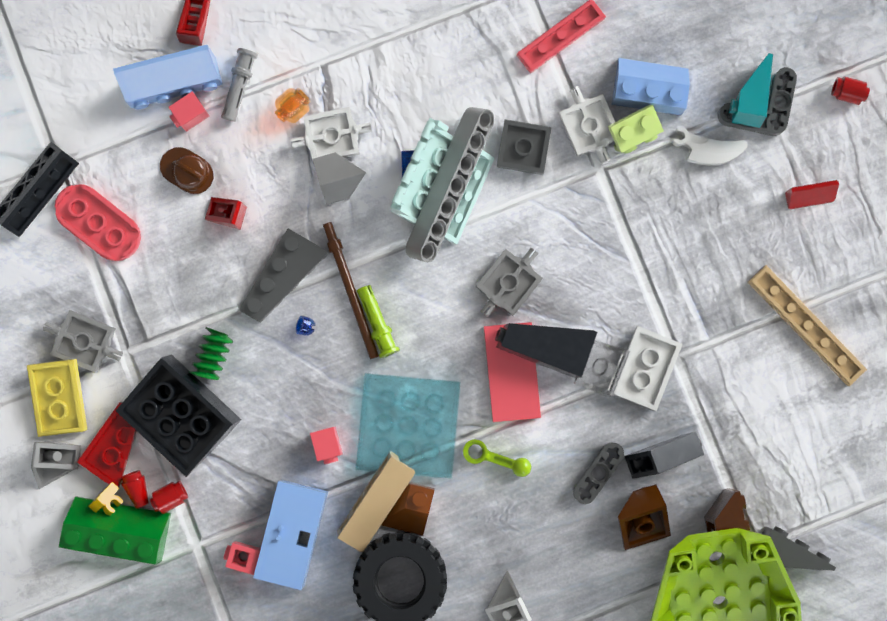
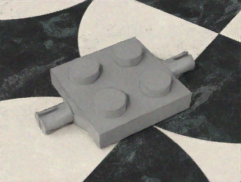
(509, 282)
(83, 340)

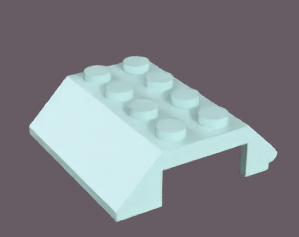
(422, 173)

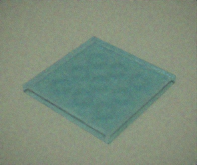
(410, 419)

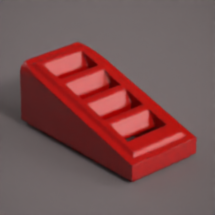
(189, 33)

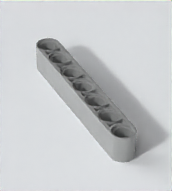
(450, 184)

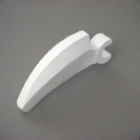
(709, 151)

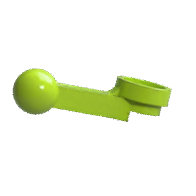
(520, 466)

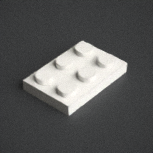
(647, 368)

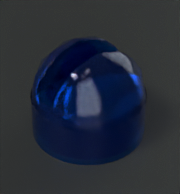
(304, 325)

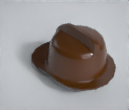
(186, 170)

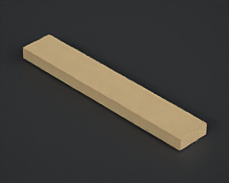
(807, 325)

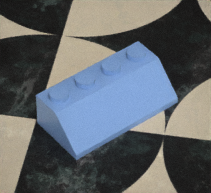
(168, 77)

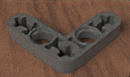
(767, 128)

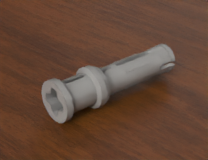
(241, 74)

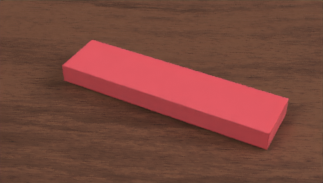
(561, 36)

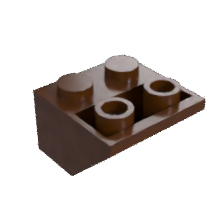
(727, 512)

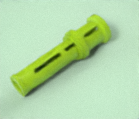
(381, 332)

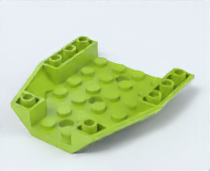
(745, 574)

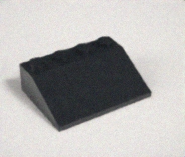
(178, 414)

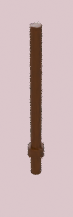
(335, 246)

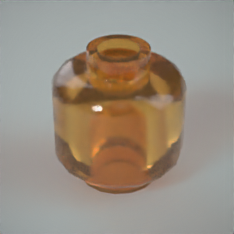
(292, 105)

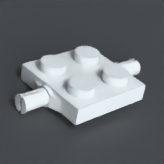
(588, 124)
(331, 133)

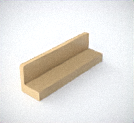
(375, 502)

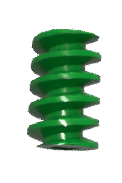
(212, 354)

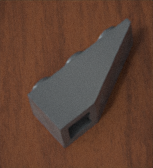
(796, 553)

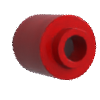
(850, 90)
(168, 497)

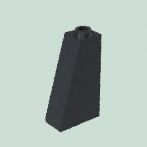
(552, 347)

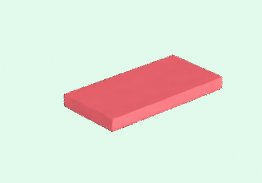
(511, 382)

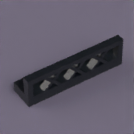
(35, 189)

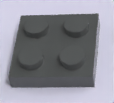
(523, 147)

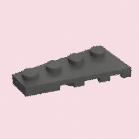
(286, 268)

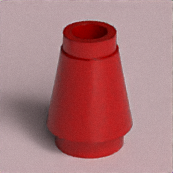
(135, 487)

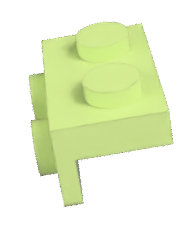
(635, 129)

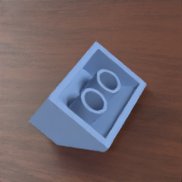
(653, 84)

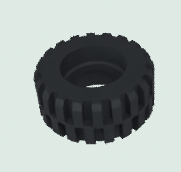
(389, 547)

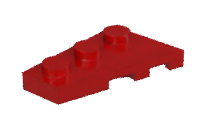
(110, 449)

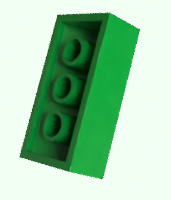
(125, 534)

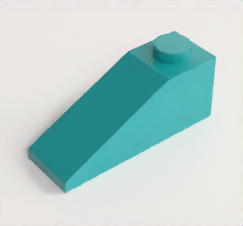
(752, 101)

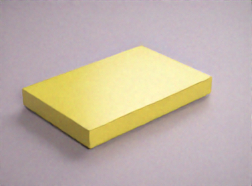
(57, 397)

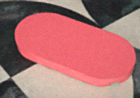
(97, 222)

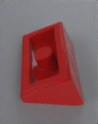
(812, 194)

